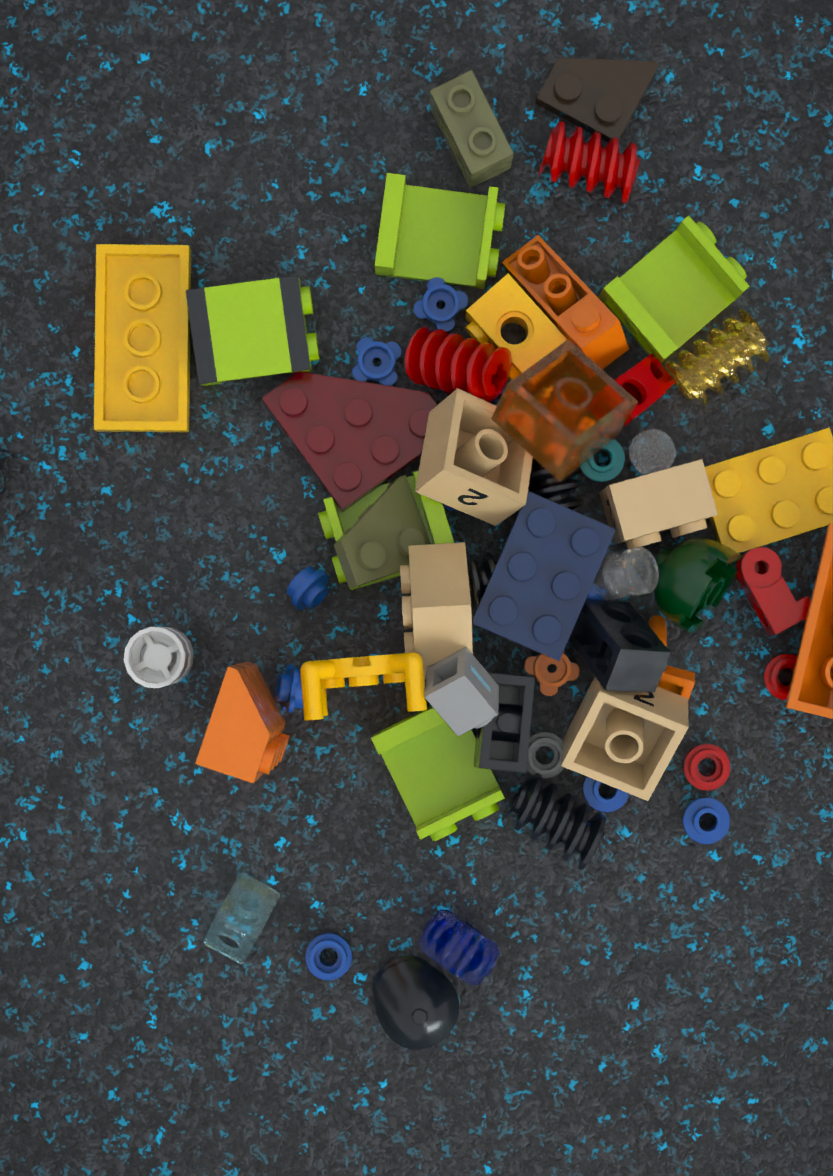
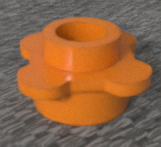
(549, 681)

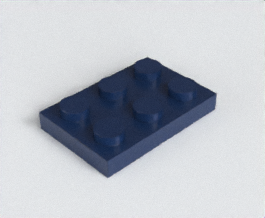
(543, 576)

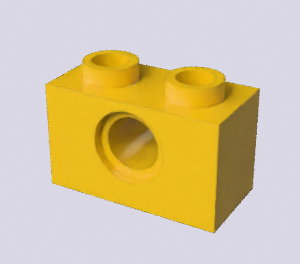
(510, 304)

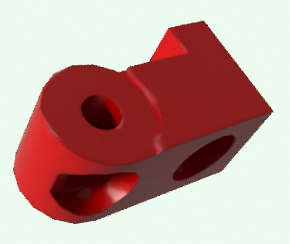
(645, 383)
(767, 591)

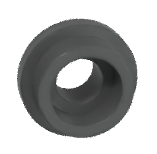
(552, 767)

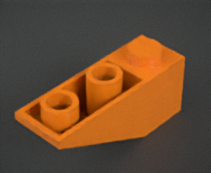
(567, 302)

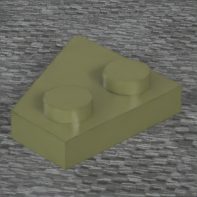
(382, 536)

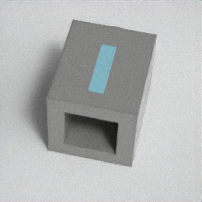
(462, 692)

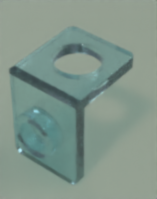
(242, 917)

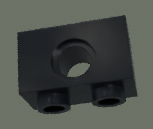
(505, 739)

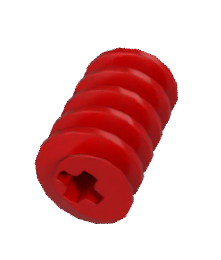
(591, 161)
(455, 363)

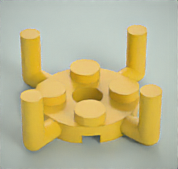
(361, 671)

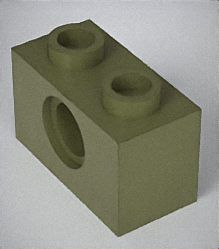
(470, 129)

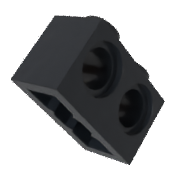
(619, 646)

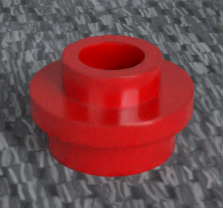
(771, 673)
(716, 777)

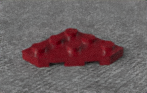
(351, 430)

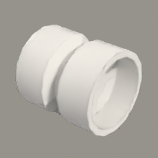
(158, 656)

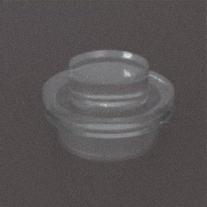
(652, 451)

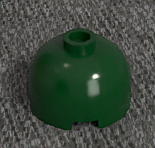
(693, 579)

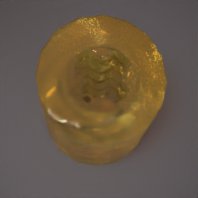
(719, 358)

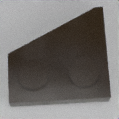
(597, 92)

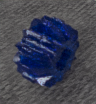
(459, 947)

